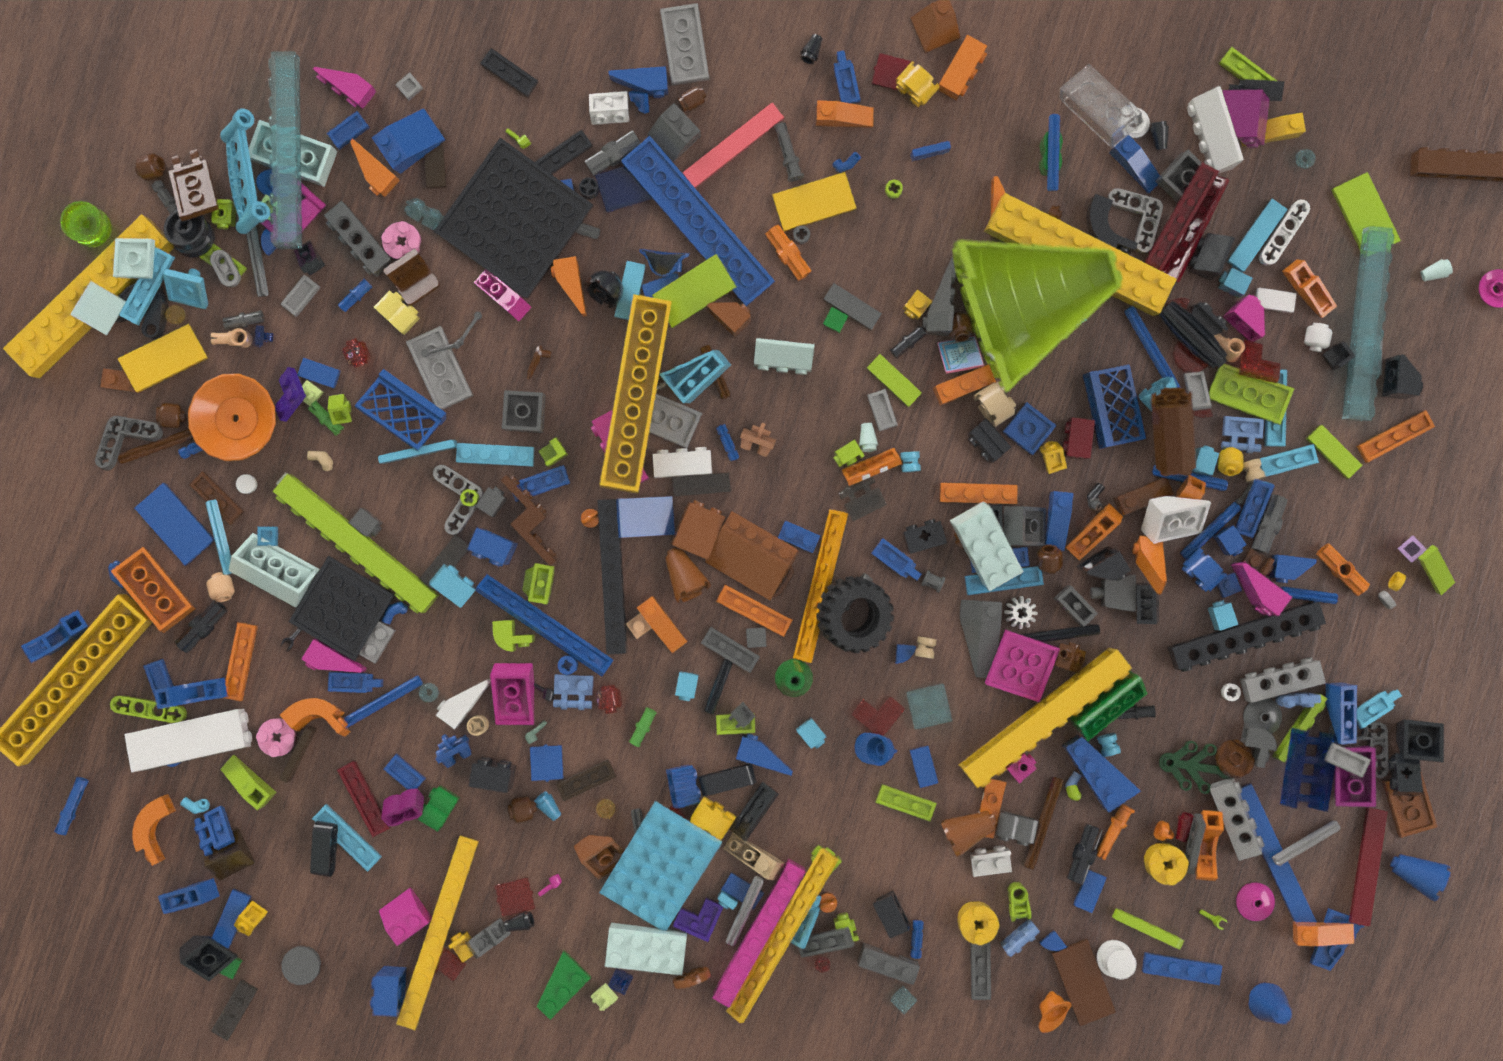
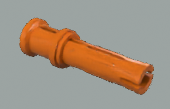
(1118, 822)

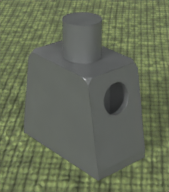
(1116, 593)

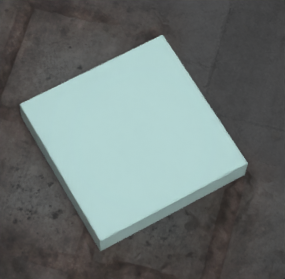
(134, 258)
(98, 308)

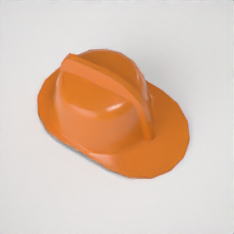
(1053, 1012)

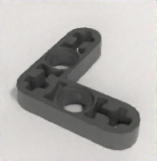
(123, 430)
(1373, 739)

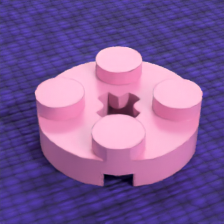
(393, 233)
(272, 747)

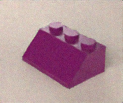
(1353, 789)

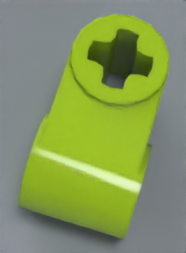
(1018, 905)

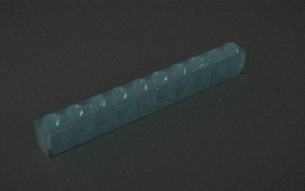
(285, 150)
(1367, 323)

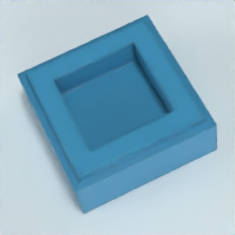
(269, 534)

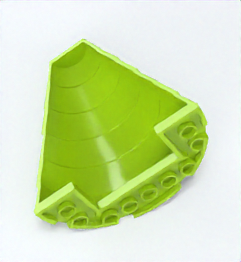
(1029, 298)

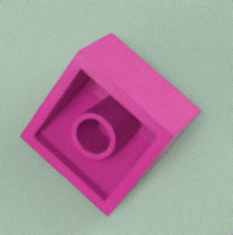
(1247, 317)
(404, 916)

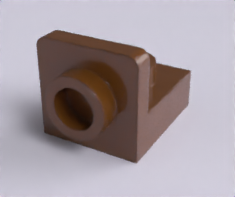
(1258, 562)

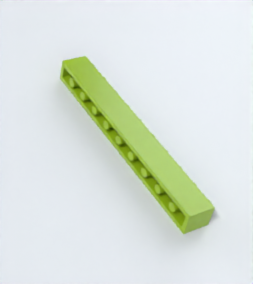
(349, 539)

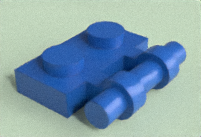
(219, 829)

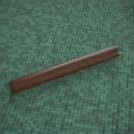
(155, 446)
(1044, 822)

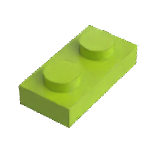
(727, 726)

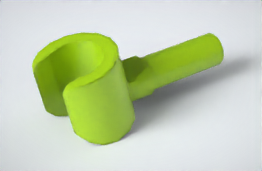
(522, 141)
(1216, 919)

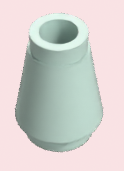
(1438, 270)
(868, 439)

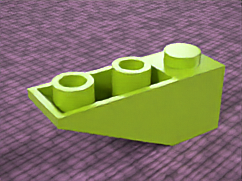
(247, 783)

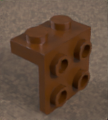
(412, 277)

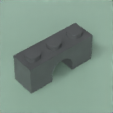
(891, 966)

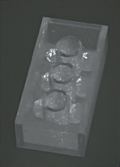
(1100, 105)

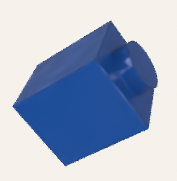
(1230, 541)

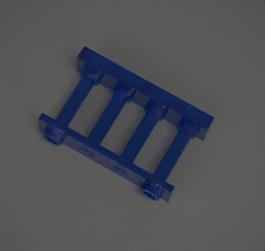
(1323, 771)

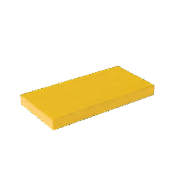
(814, 201)
(162, 358)

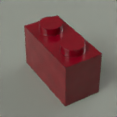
(1078, 438)

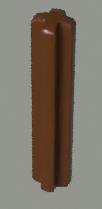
(719, 382)

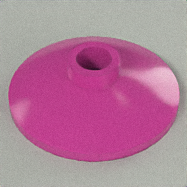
(1488, 281)
(1249, 895)

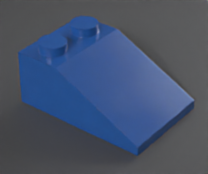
(408, 140)

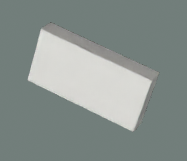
(1276, 300)

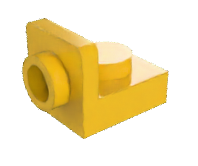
(917, 305)
(1053, 456)
(250, 918)
(460, 947)

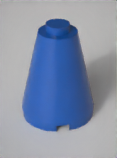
(1422, 874)
(1269, 1003)

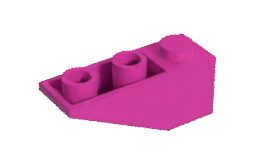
(349, 84)
(502, 295)

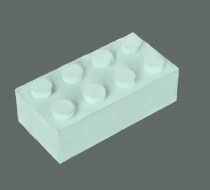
(315, 155)
(986, 546)
(646, 949)

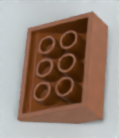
(751, 555)

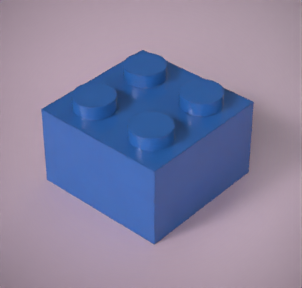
(492, 546)
(389, 991)

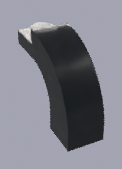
(1099, 226)

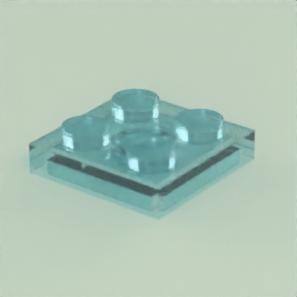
(929, 706)

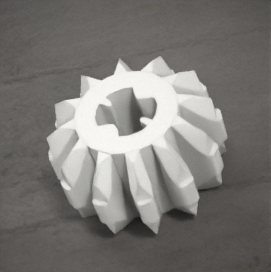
(1026, 609)

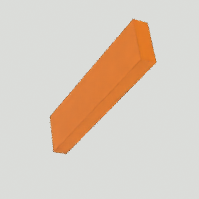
(1395, 436)
(754, 610)
(240, 660)

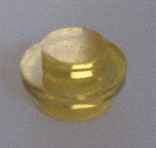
(175, 314)
(605, 808)

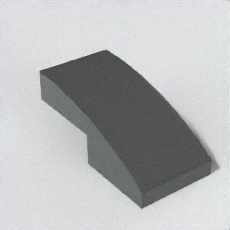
(487, 938)

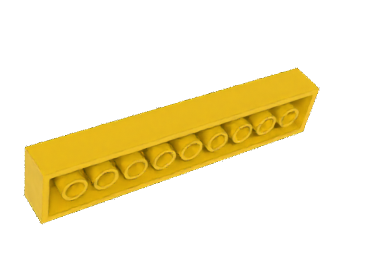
(1025, 225)
(54, 329)
(635, 394)
(72, 679)
(1045, 716)

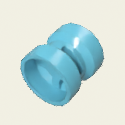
(910, 457)
(1109, 744)

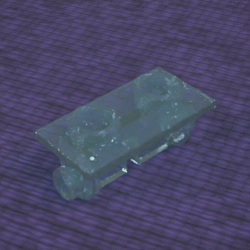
(417, 209)

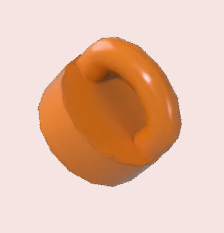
(590, 518)
(1163, 831)
(828, 902)

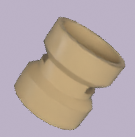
(1253, 470)
(925, 647)
(475, 727)

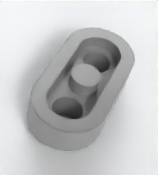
(226, 269)

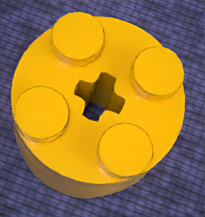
(917, 84)
(712, 818)
(1173, 871)
(976, 933)

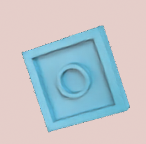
(186, 288)

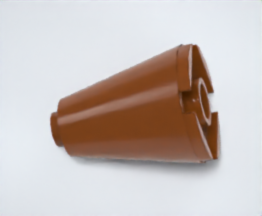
(685, 576)
(968, 830)

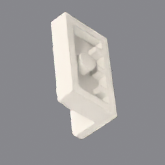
(608, 107)
(990, 861)

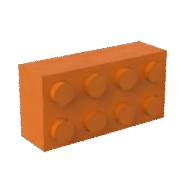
(153, 590)

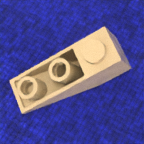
(755, 857)

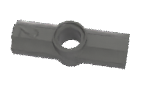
(612, 153)
(1269, 524)

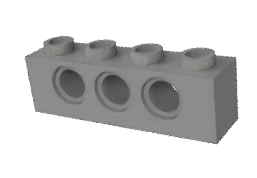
(1312, 677)
(1243, 847)

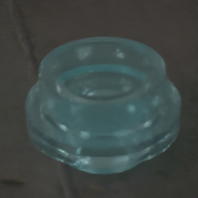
(1310, 157)
(422, 692)

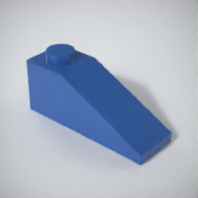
(647, 80)
(1136, 163)
(1058, 518)
(1343, 711)
(757, 753)
(189, 896)

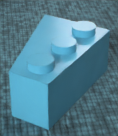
(696, 375)

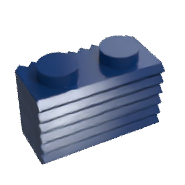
(683, 786)

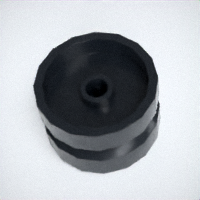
(189, 237)

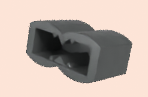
(1016, 827)

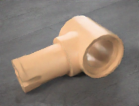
(232, 338)
(1228, 344)

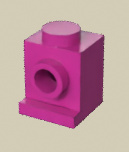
(1015, 771)

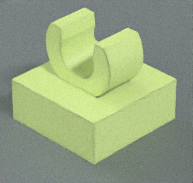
(312, 392)
(604, 997)

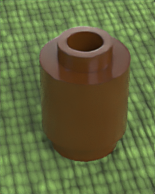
(692, 98)

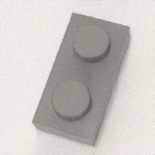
(377, 642)

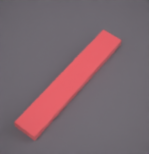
(733, 145)

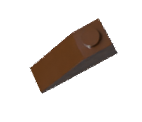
(1140, 496)

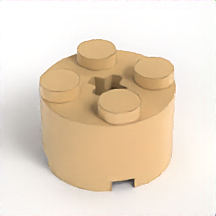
(995, 404)

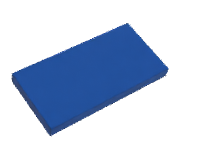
(174, 524)

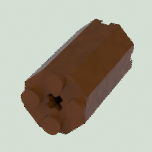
(1174, 431)

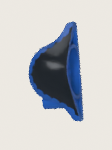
(664, 263)

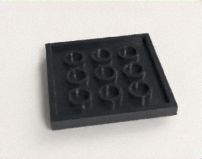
(341, 608)

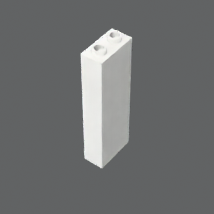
(188, 740)

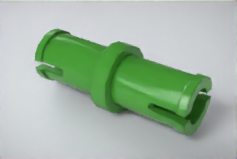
(324, 418)
(642, 727)

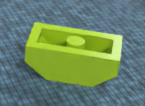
(538, 583)

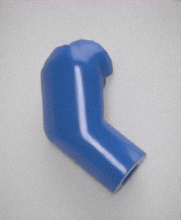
(848, 164)
(111, 566)
(392, 610)

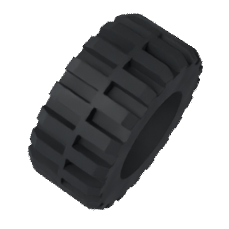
(875, 625)

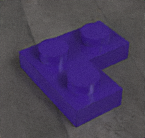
(292, 395)
(702, 924)

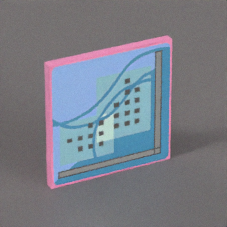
(960, 355)

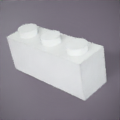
(682, 463)

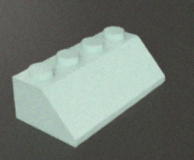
(273, 570)

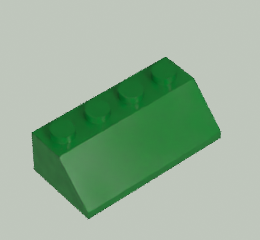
(1109, 706)

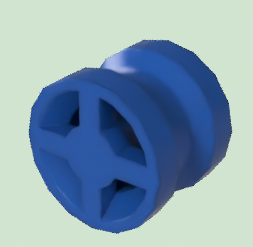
(568, 662)

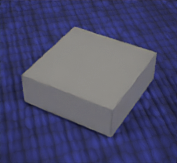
(409, 86)

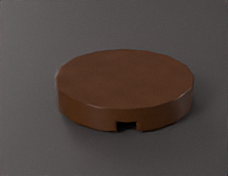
(1234, 759)

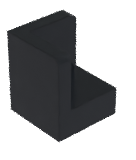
(1338, 355)

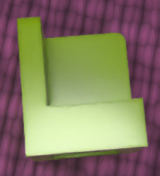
(553, 452)

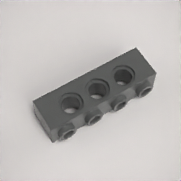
(336, 218)

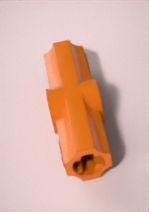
(788, 252)
(1334, 561)

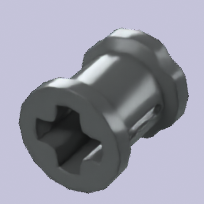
(933, 581)

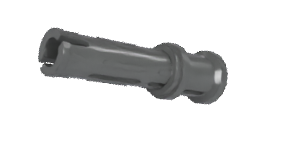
(790, 161)

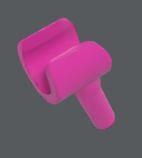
(555, 882)

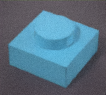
(727, 900)

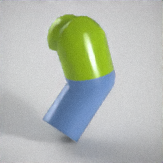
(1072, 788)

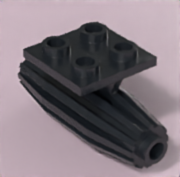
(1197, 330)

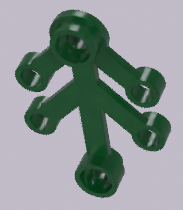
(1191, 765)

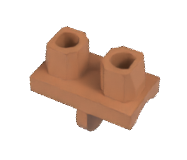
(758, 436)

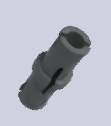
(243, 320)

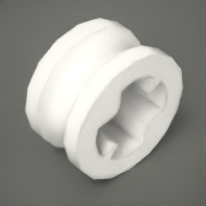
(1232, 686)

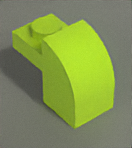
(505, 635)

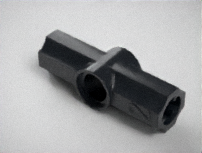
(201, 626)
(1084, 853)

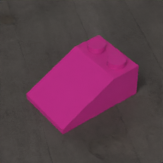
(1260, 591)
(513, 693)

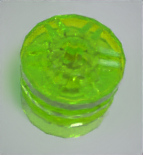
(76, 220)

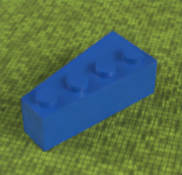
(1101, 776)

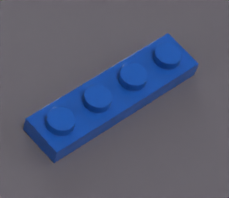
(1182, 968)

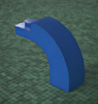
(61, 635)
(190, 693)

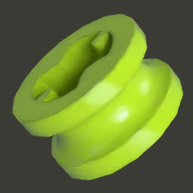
(896, 183)
(463, 497)

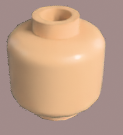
(220, 587)

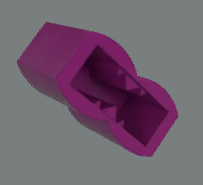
(402, 807)

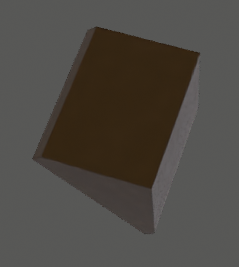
(229, 858)

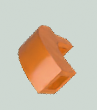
(306, 710)
(145, 828)
(1206, 865)

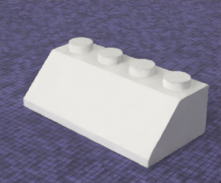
(1215, 130)

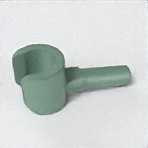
(530, 736)

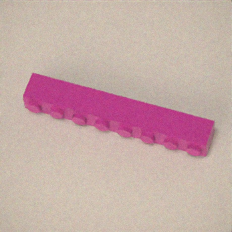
(758, 933)

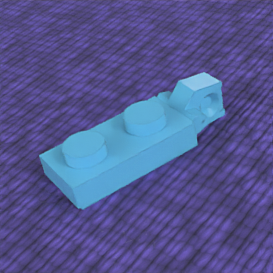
(1376, 707)
(803, 933)

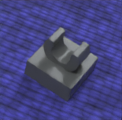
(742, 715)

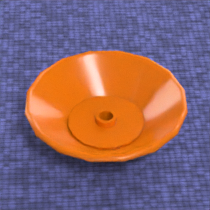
(213, 415)

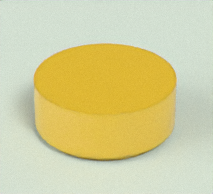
(1396, 581)

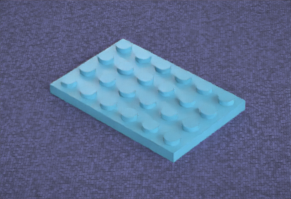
(660, 866)

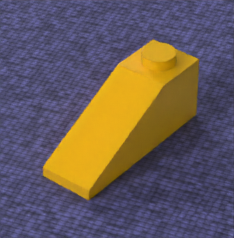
(1284, 127)

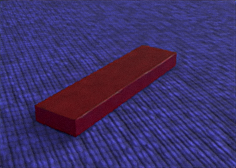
(363, 798)

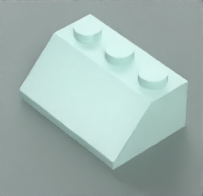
(783, 356)

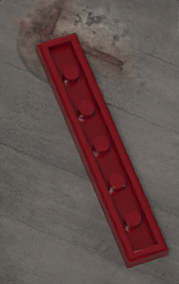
(1181, 216)
(1186, 246)
(1368, 866)

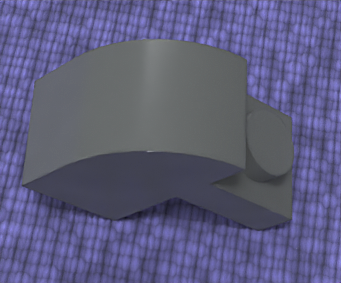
(1258, 737)

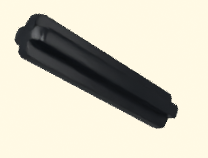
(718, 686)

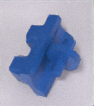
(450, 747)

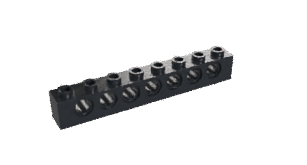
(612, 578)
(1313, 620)

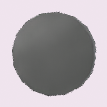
(301, 965)

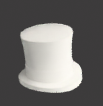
(1116, 959)

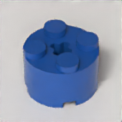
(1204, 570)

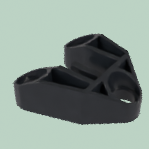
(154, 315)

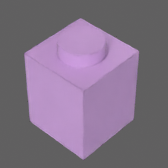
(1412, 549)

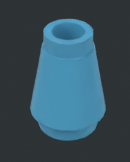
(547, 805)

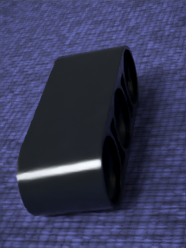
(727, 779)
(324, 848)

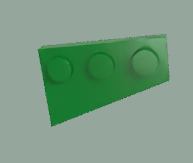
(563, 985)

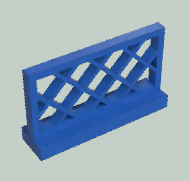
(413, 400)
(1099, 411)

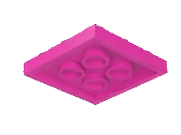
(1022, 665)

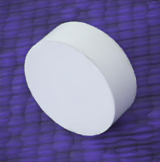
(246, 484)

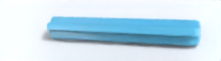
(219, 535)

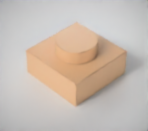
(638, 626)

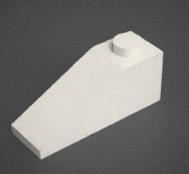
(456, 708)

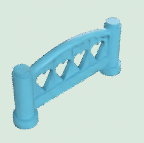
(255, 211)

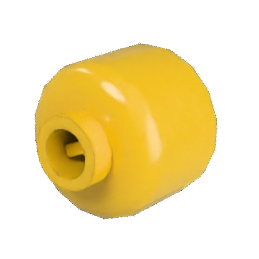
(1230, 461)

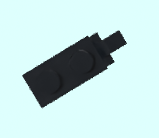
(1271, 88)

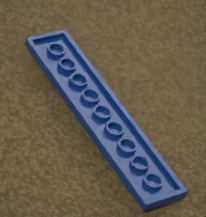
(696, 218)

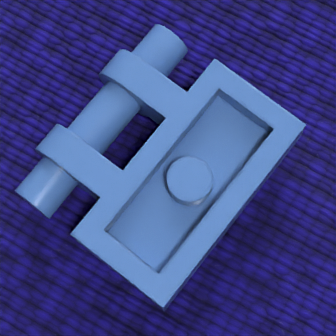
(1242, 427)
(573, 685)
(1305, 699)
(1019, 937)

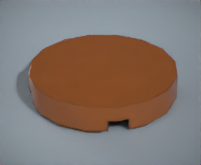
(692, 978)

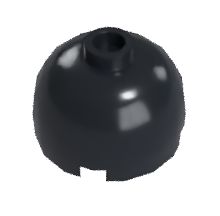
(605, 287)

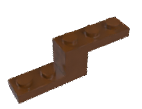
(529, 519)

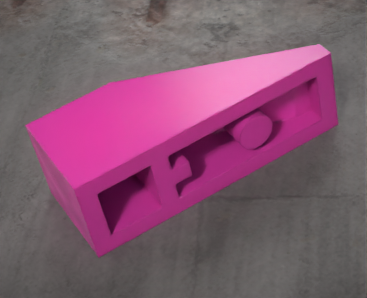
(326, 658)

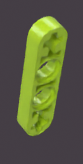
(148, 711)
(1148, 928)

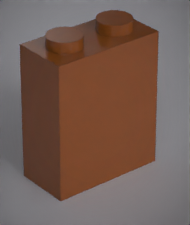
(698, 529)

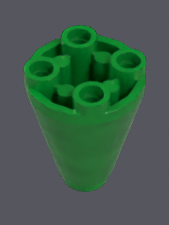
(790, 669)

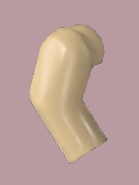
(323, 458)

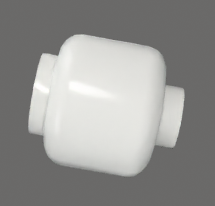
(1318, 336)

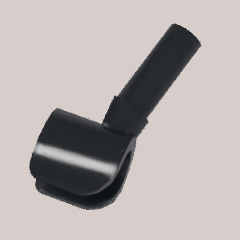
(290, 640)
(548, 693)

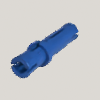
(68, 813)

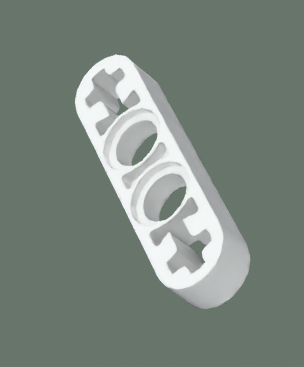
(1285, 233)

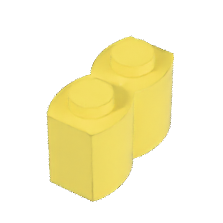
(396, 312)

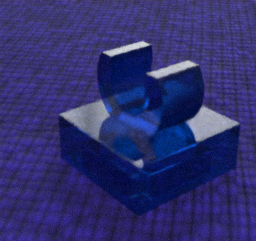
(261, 336)
(620, 981)

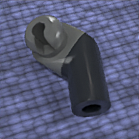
(1093, 497)

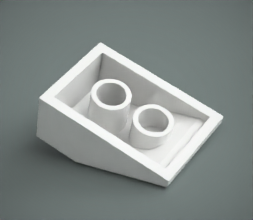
(1174, 518)

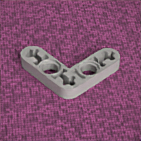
(1143, 210)
(443, 480)

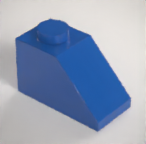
(1289, 567)

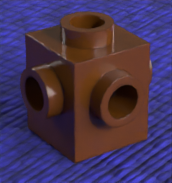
(1070, 657)

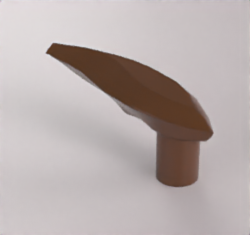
(539, 352)

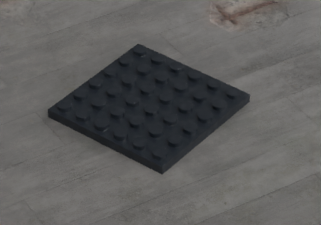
(513, 218)

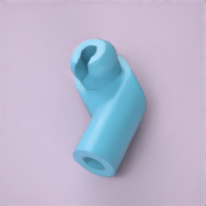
(195, 807)

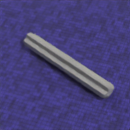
(1306, 843)
(744, 910)

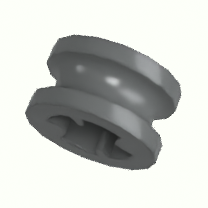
(796, 231)

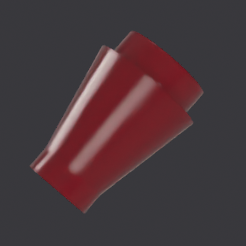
(1184, 826)

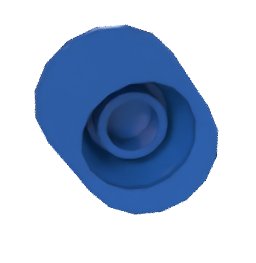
(874, 749)

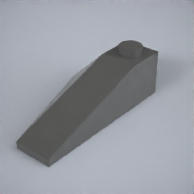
(940, 314)
(982, 631)

